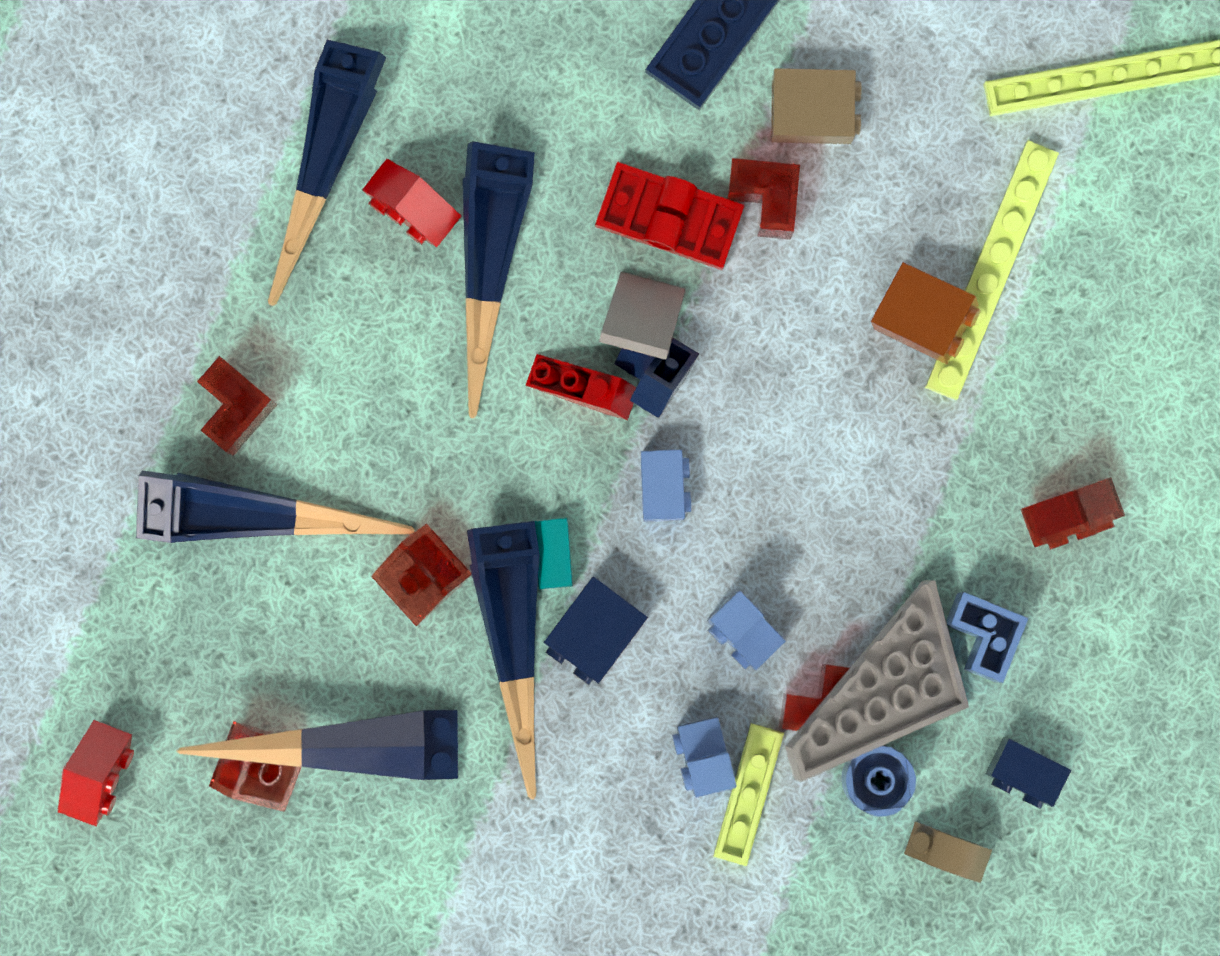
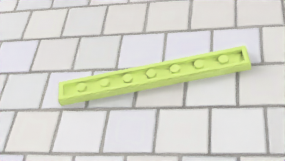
(1103, 78)

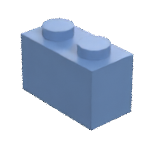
(664, 486)

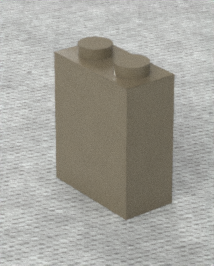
(814, 106)

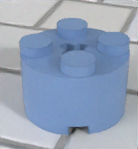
(893, 792)

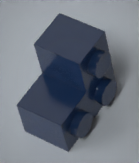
(657, 376)

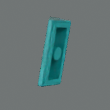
(554, 554)

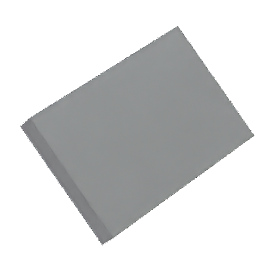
(642, 315)

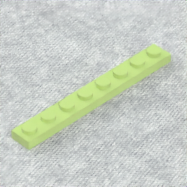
(997, 261)

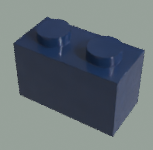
(1027, 772)

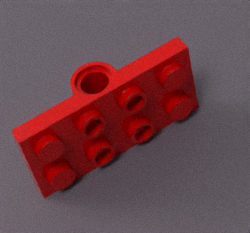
(669, 215)

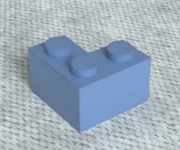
(745, 630)
(995, 632)
(705, 757)

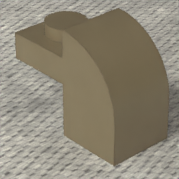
(948, 852)

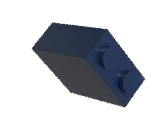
(594, 631)

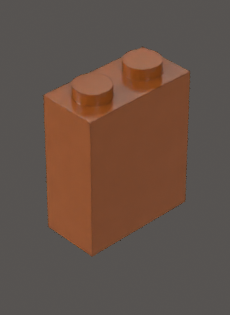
(926, 313)

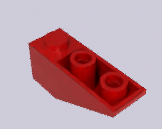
(582, 386)

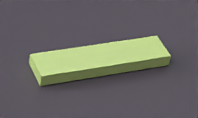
(748, 798)

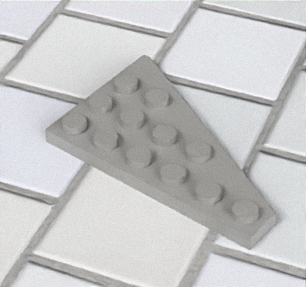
(890, 691)

